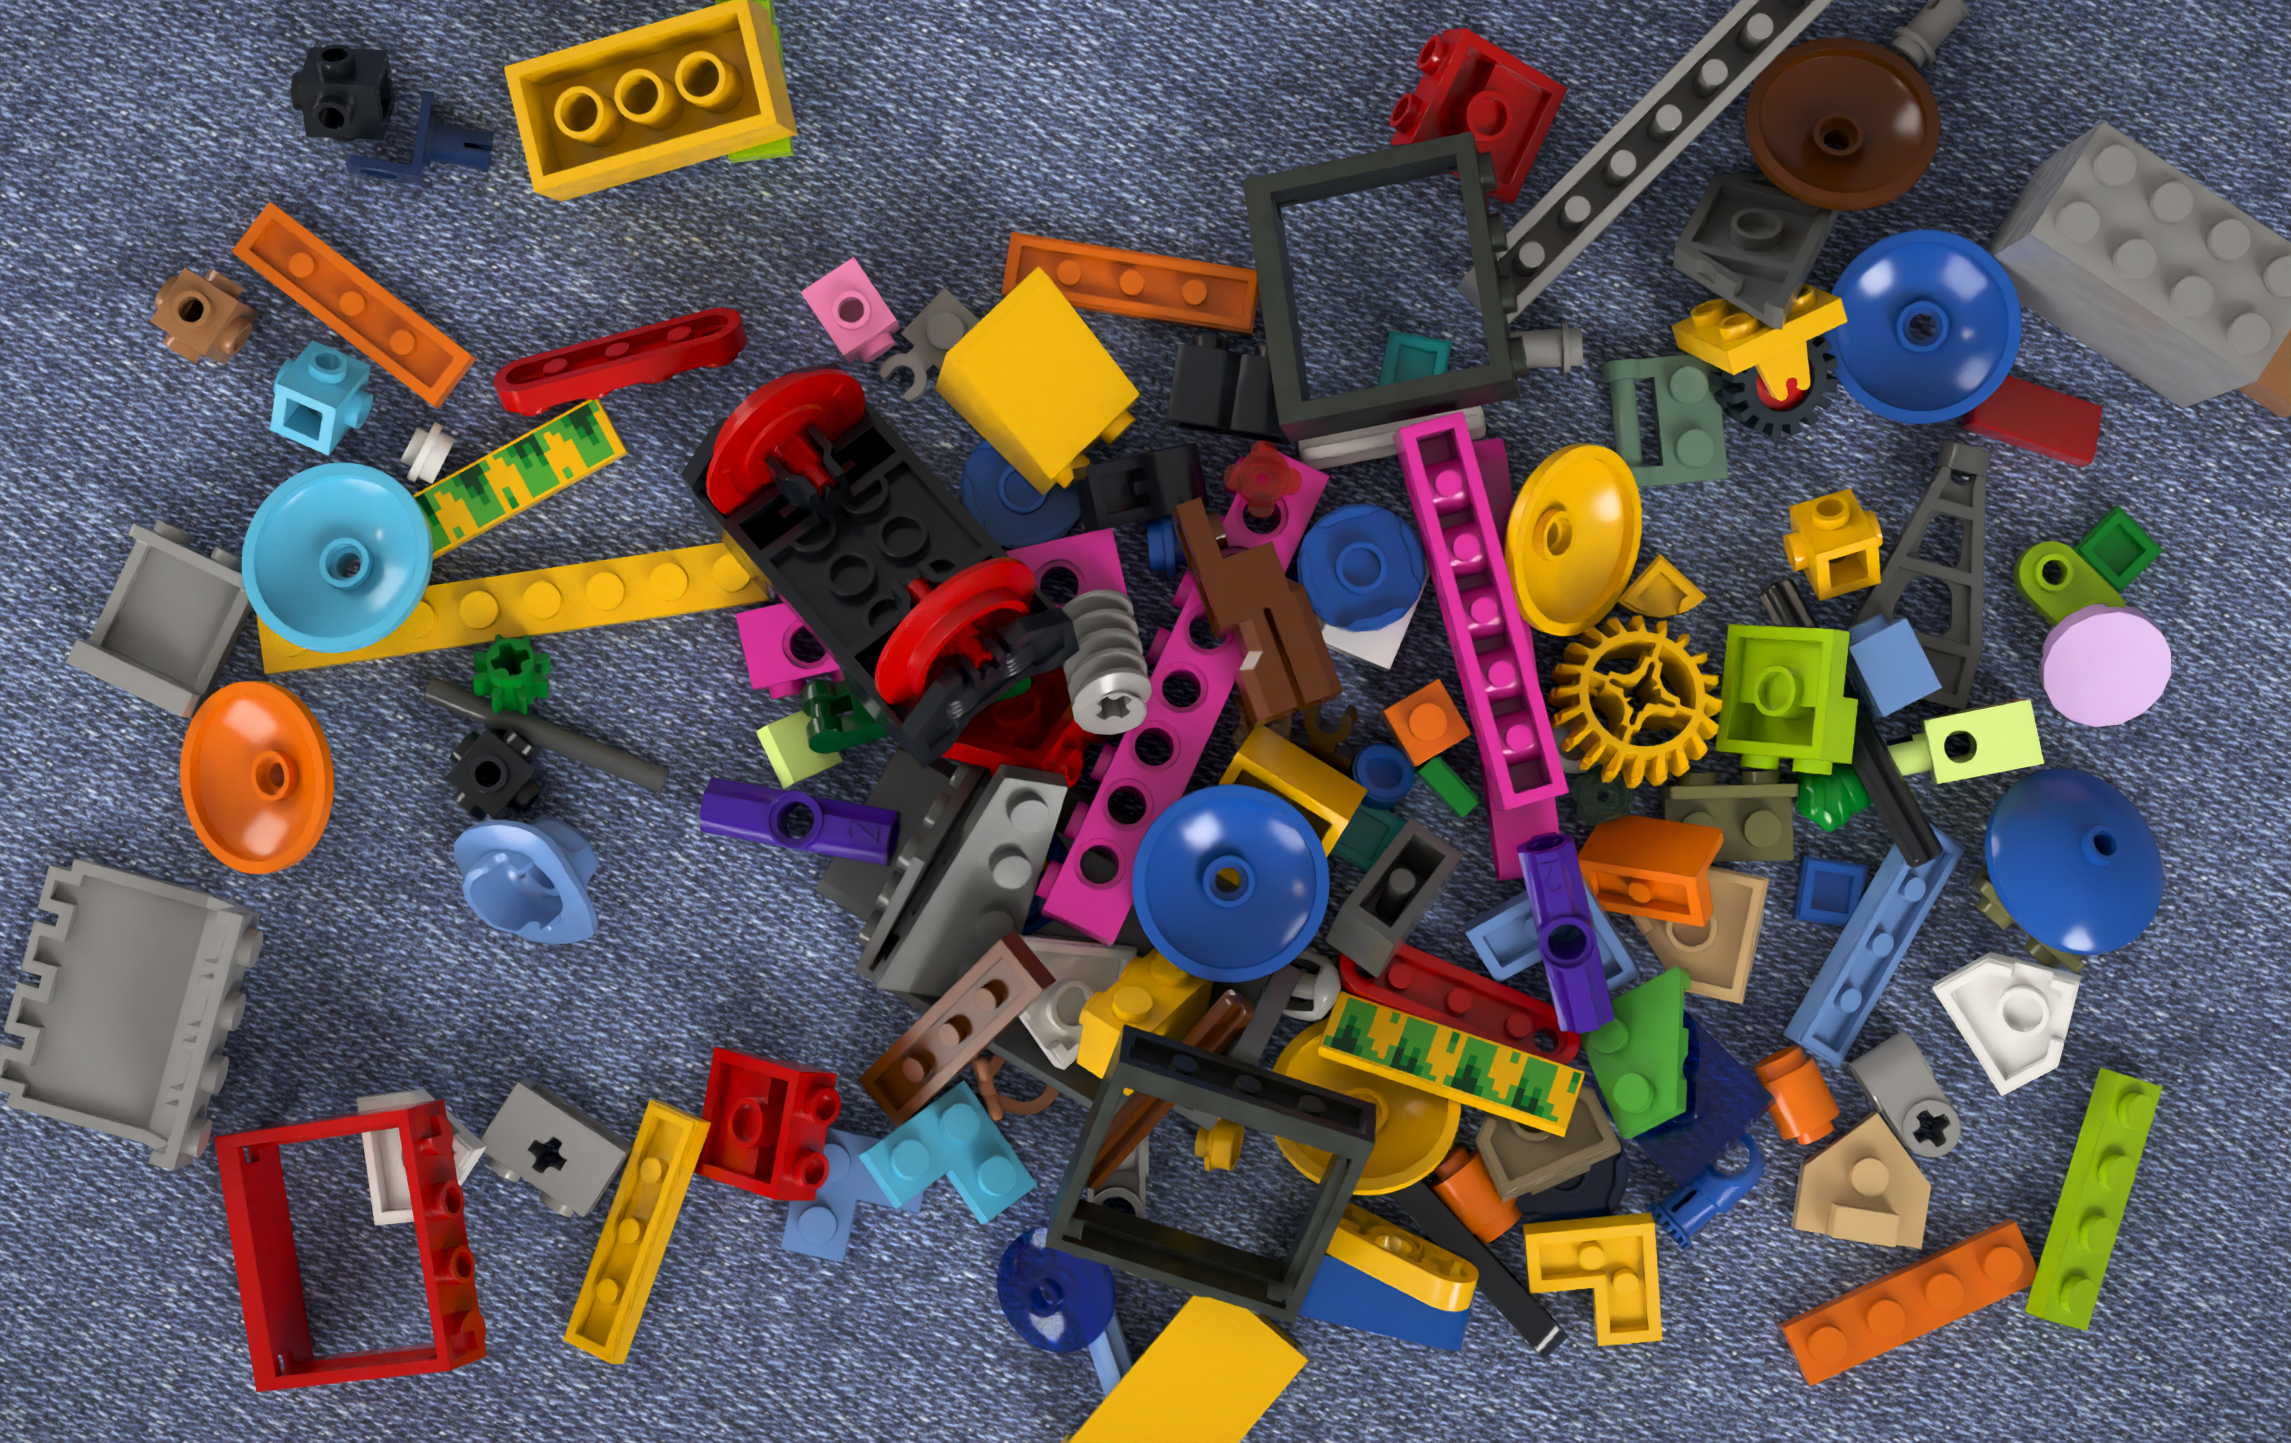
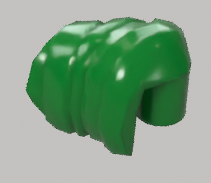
(1831, 798)

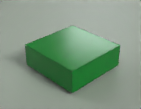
(2117, 548)
(1447, 786)

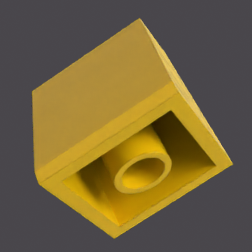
(1038, 384)

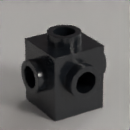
(344, 93)
(518, 780)

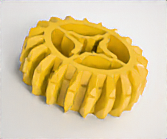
(1684, 714)

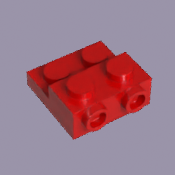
(1482, 91)
(1028, 731)
(767, 1124)

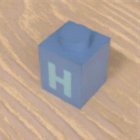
(1888, 665)

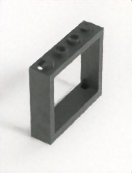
(1403, 400)
(1240, 1095)

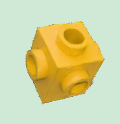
(1834, 544)

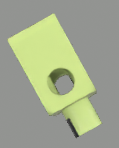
(1999, 737)

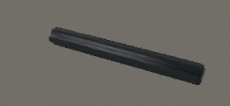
(1870, 755)

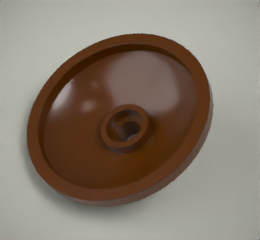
(1849, 97)

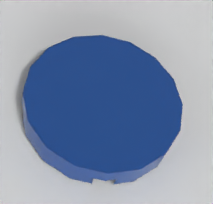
(1014, 511)
(1361, 567)

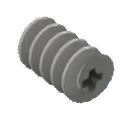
(1109, 672)

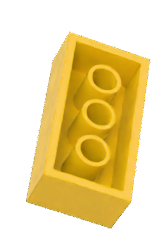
(651, 100)

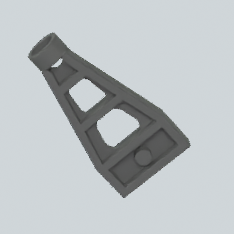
(1958, 650)

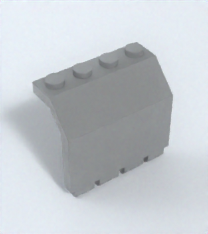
(129, 1006)

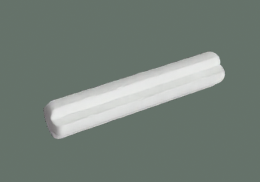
(1372, 441)

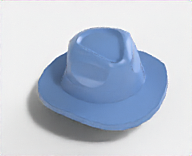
(529, 878)

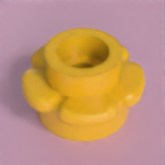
(1221, 1145)

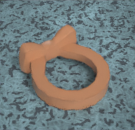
(997, 1104)

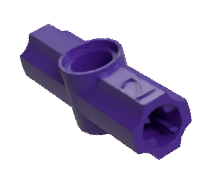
(762, 814)
(1556, 899)

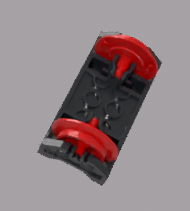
(874, 557)

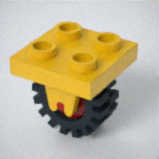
(1767, 372)

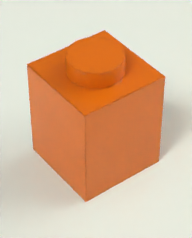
(1425, 723)

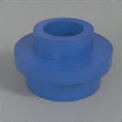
(1163, 547)

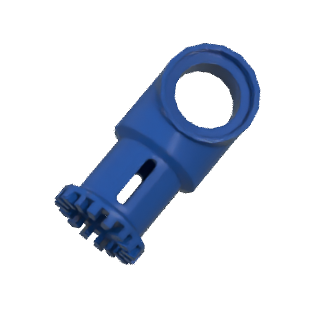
(1711, 1193)

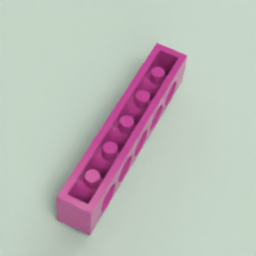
(1480, 611)
(771, 631)

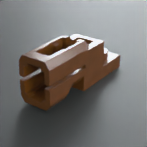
(1270, 616)

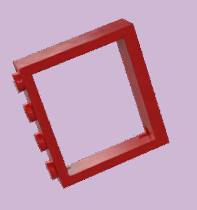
(269, 1264)

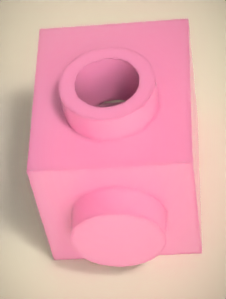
(853, 312)

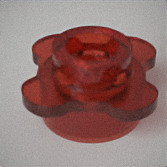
(1265, 461)

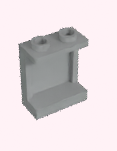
(168, 621)

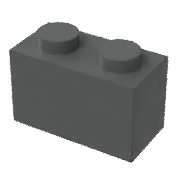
(1393, 897)

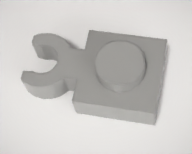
(932, 336)

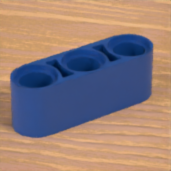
(1362, 1302)

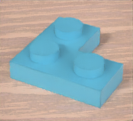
(954, 1140)

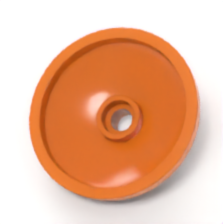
(257, 777)

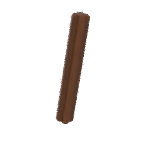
(1144, 1111)

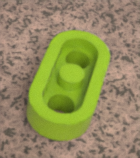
(2077, 586)

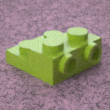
(1786, 698)

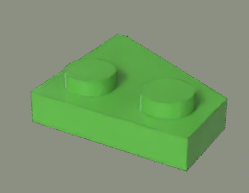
(1643, 1054)

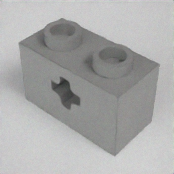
(539, 1115)

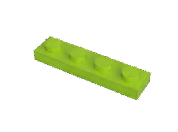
(2093, 1199)

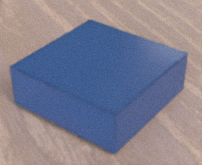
(1828, 890)

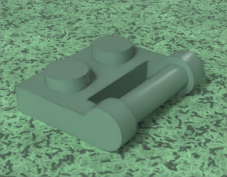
(1684, 414)

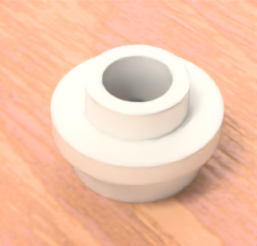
(427, 453)

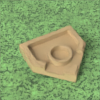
(1723, 950)
(1863, 1189)

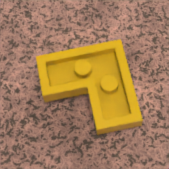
(1612, 1258)

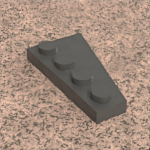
(981, 887)

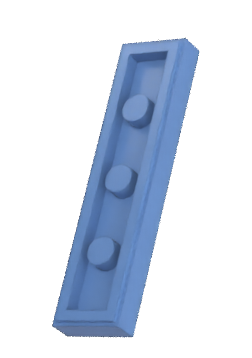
(1870, 951)

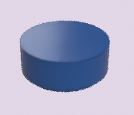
(1384, 773)

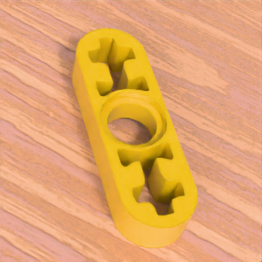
(1403, 1260)

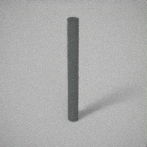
(548, 735)

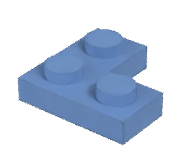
(1509, 943)
(825, 1225)

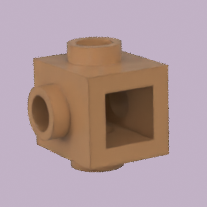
(221, 328)

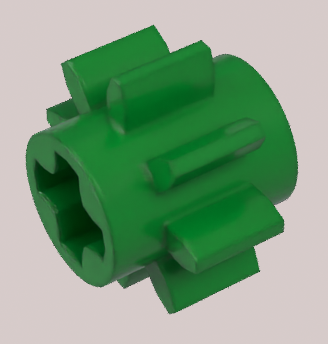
(506, 658)

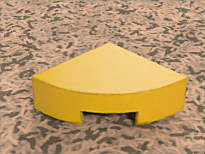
(1660, 592)

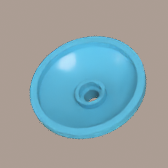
(310, 534)

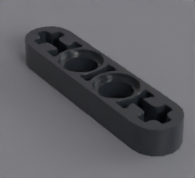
(1494, 1278)

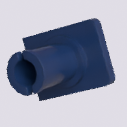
(432, 143)

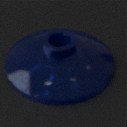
(1079, 1290)

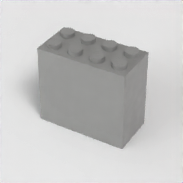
(2148, 267)

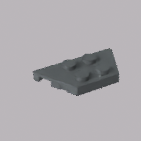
(1753, 244)

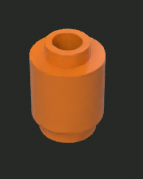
(1802, 1096)
(1471, 1195)

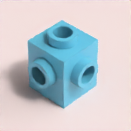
(320, 397)

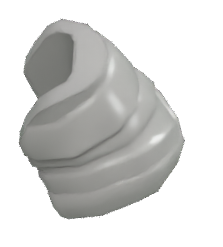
(1319, 988)

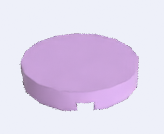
(2105, 665)

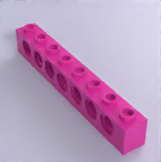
(1102, 908)

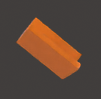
(1652, 868)

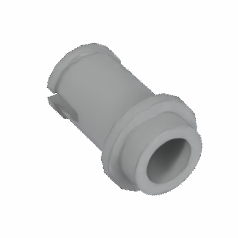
(1927, 31)
(1553, 347)

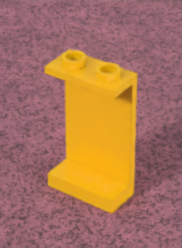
(1198, 1379)

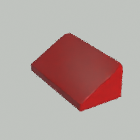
(2038, 421)

